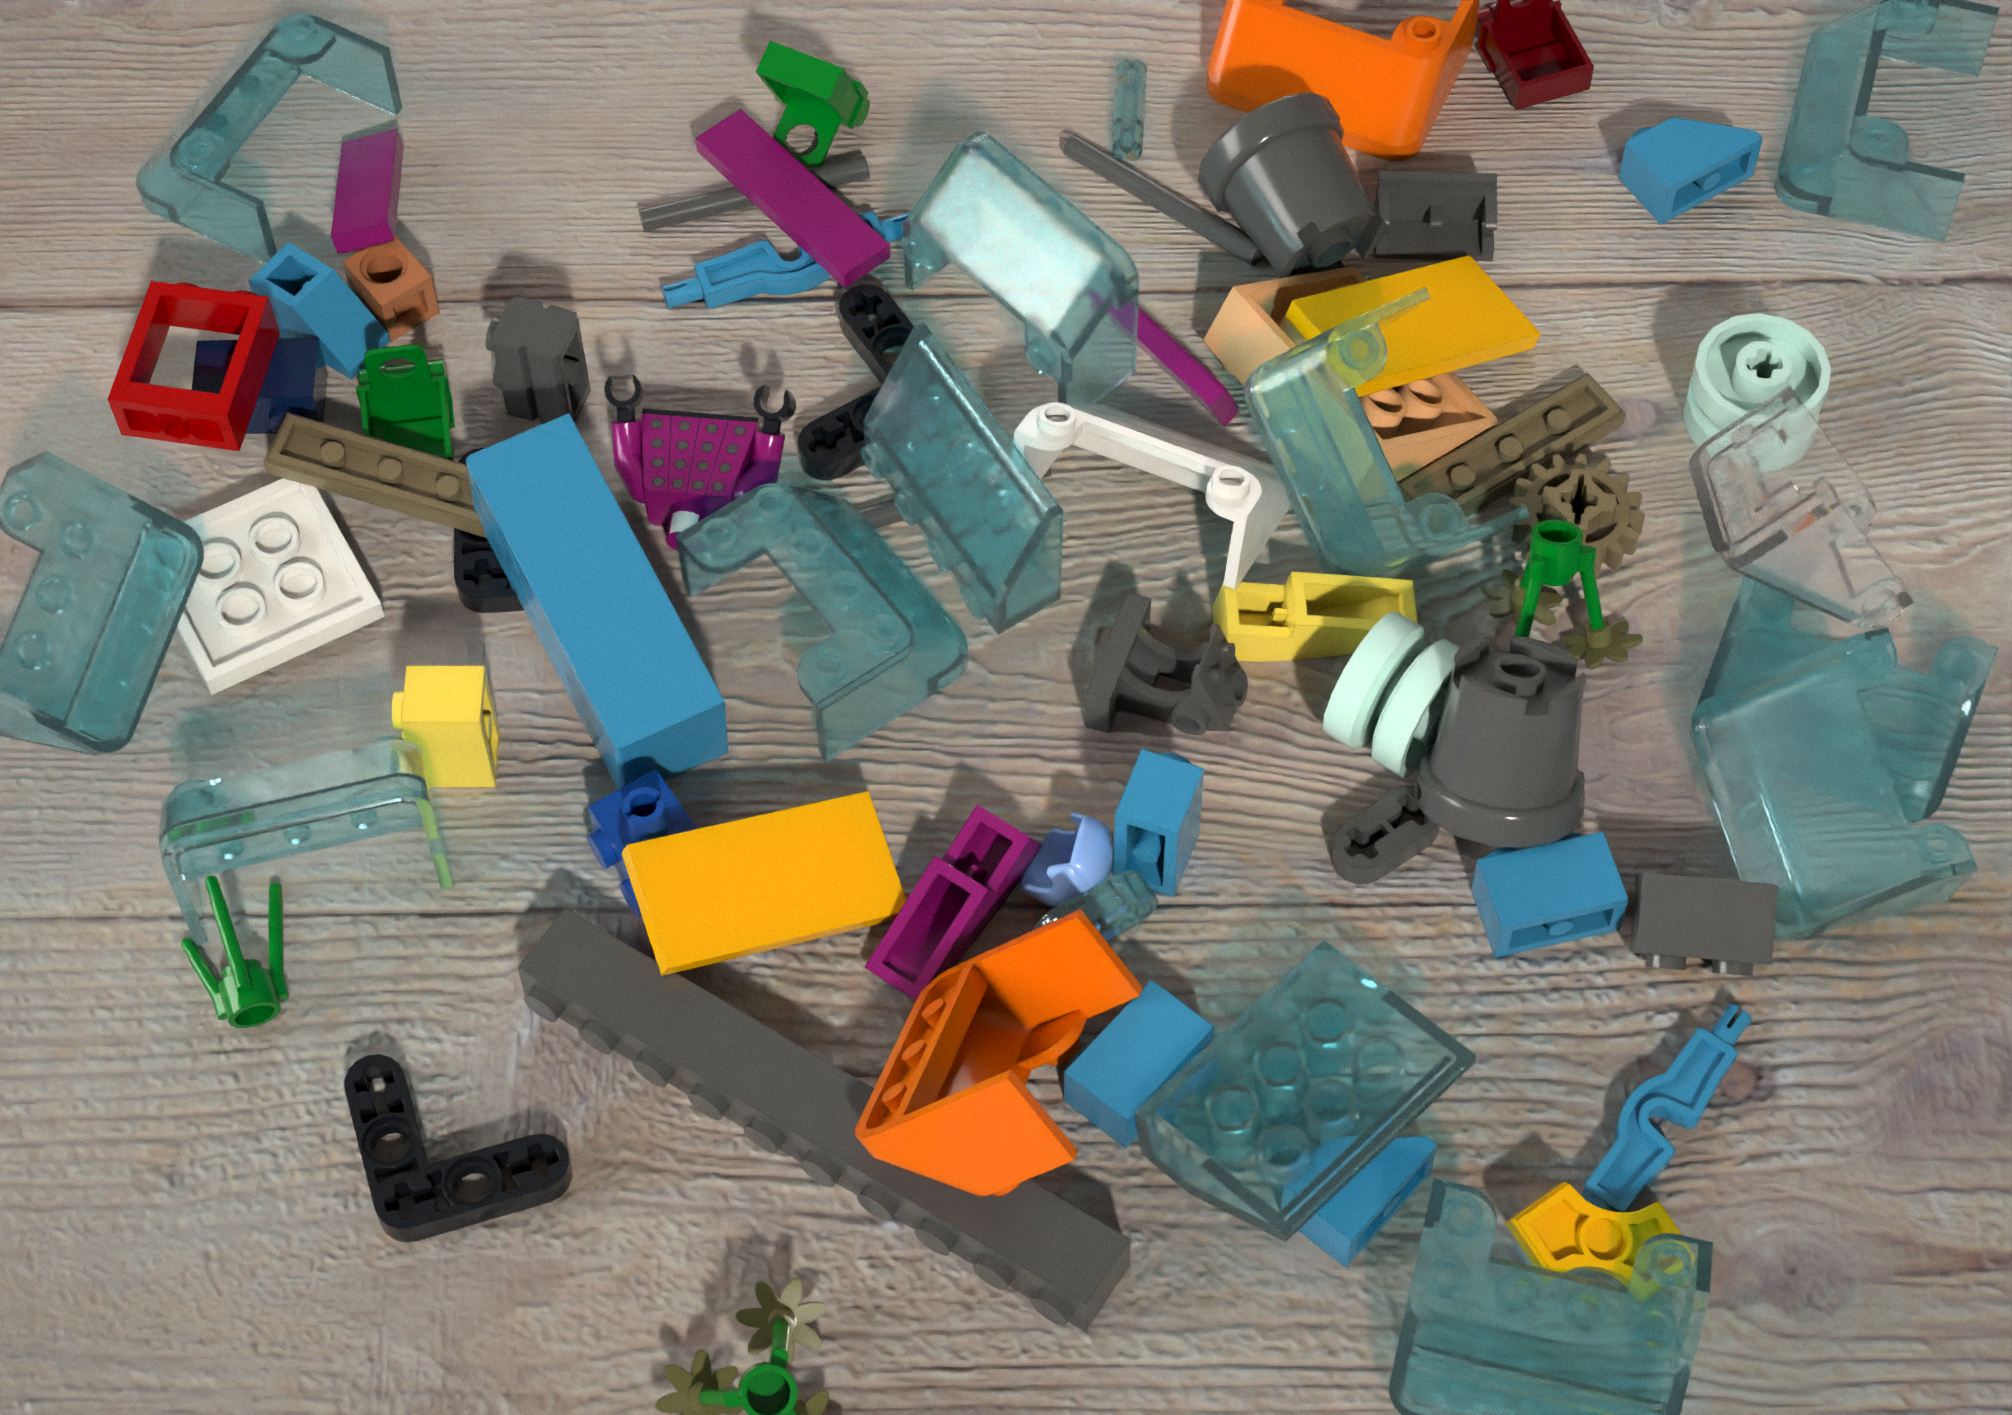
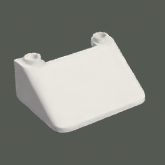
(1233, 483)

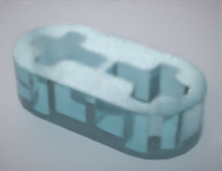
(1111, 905)

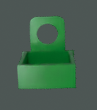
(814, 96)
(407, 401)

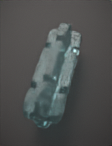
(1129, 109)

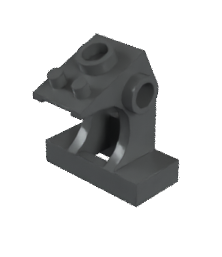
(1136, 659)

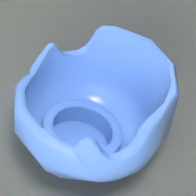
(1069, 862)

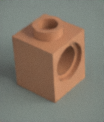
(392, 286)

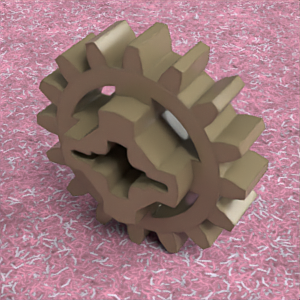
(1603, 507)

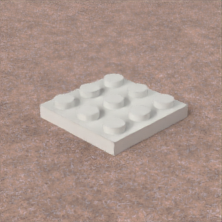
(271, 584)

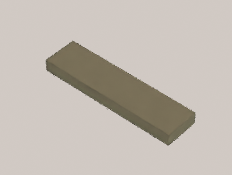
(1496, 459)
(374, 472)

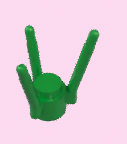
(248, 991)

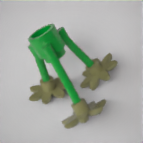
(1552, 561)
(765, 1386)

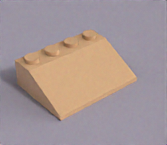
(1411, 421)

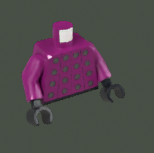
(691, 460)

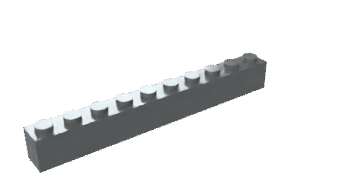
(811, 1112)

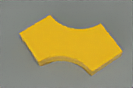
(1570, 1233)

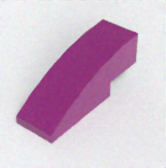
(953, 902)

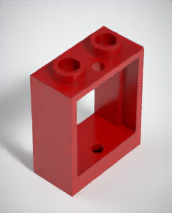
(188, 414)

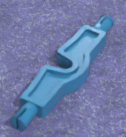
(761, 270)
(1676, 1096)

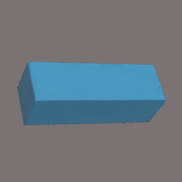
(597, 604)

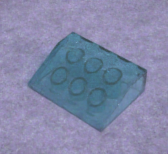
(964, 485)
(1298, 1094)

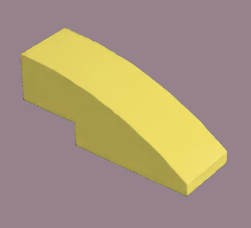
(1308, 615)

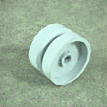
(1746, 365)
(1392, 694)

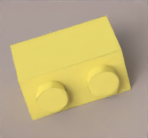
(452, 721)

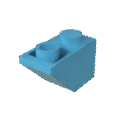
(318, 304)

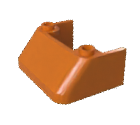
(1377, 86)
(958, 1073)

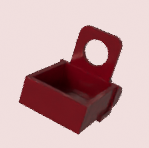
(1532, 50)

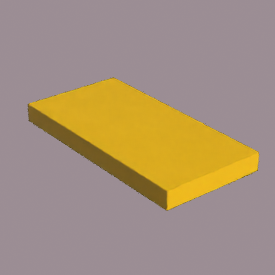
(1456, 328)
(764, 882)

